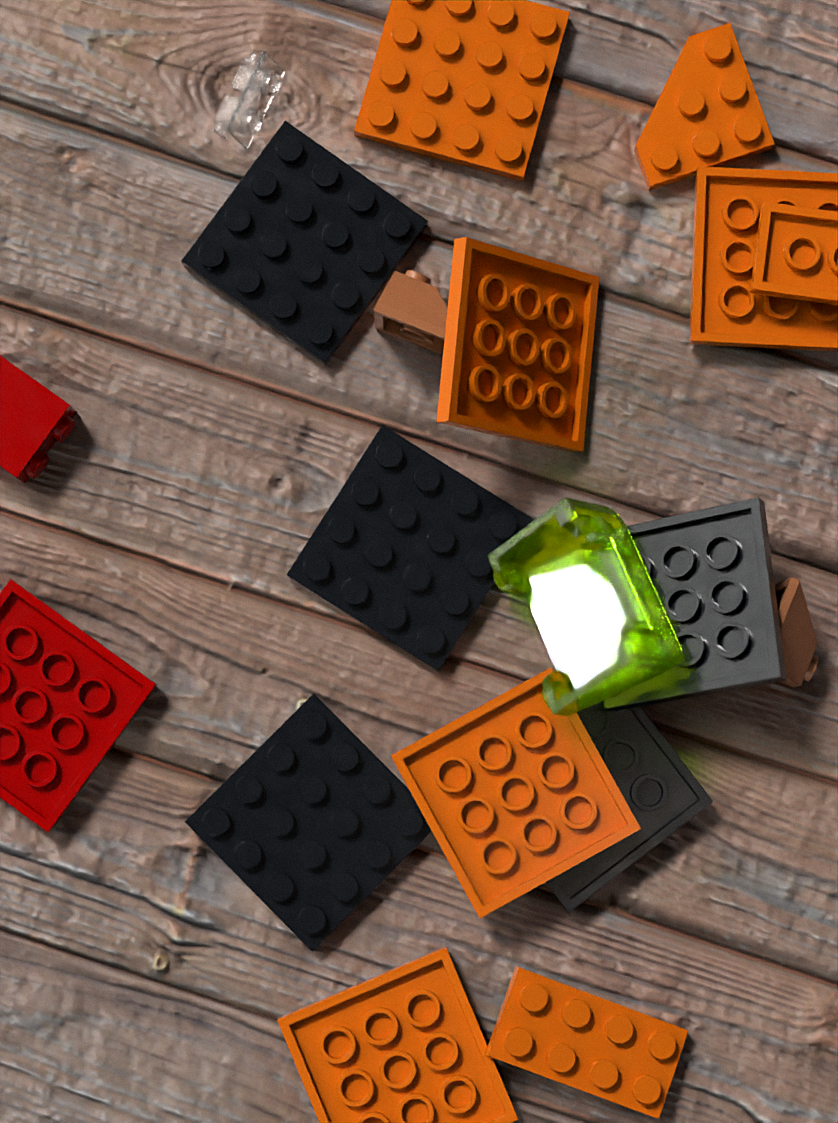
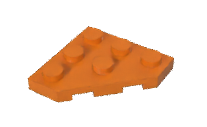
(703, 113)

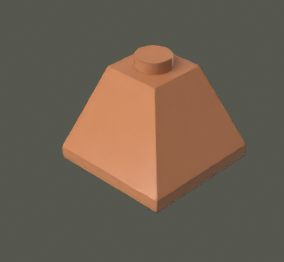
(412, 311)
(796, 633)

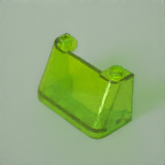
(588, 603)

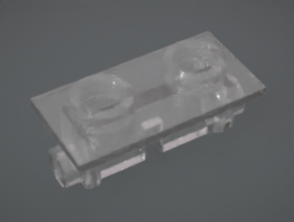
(258, 81)

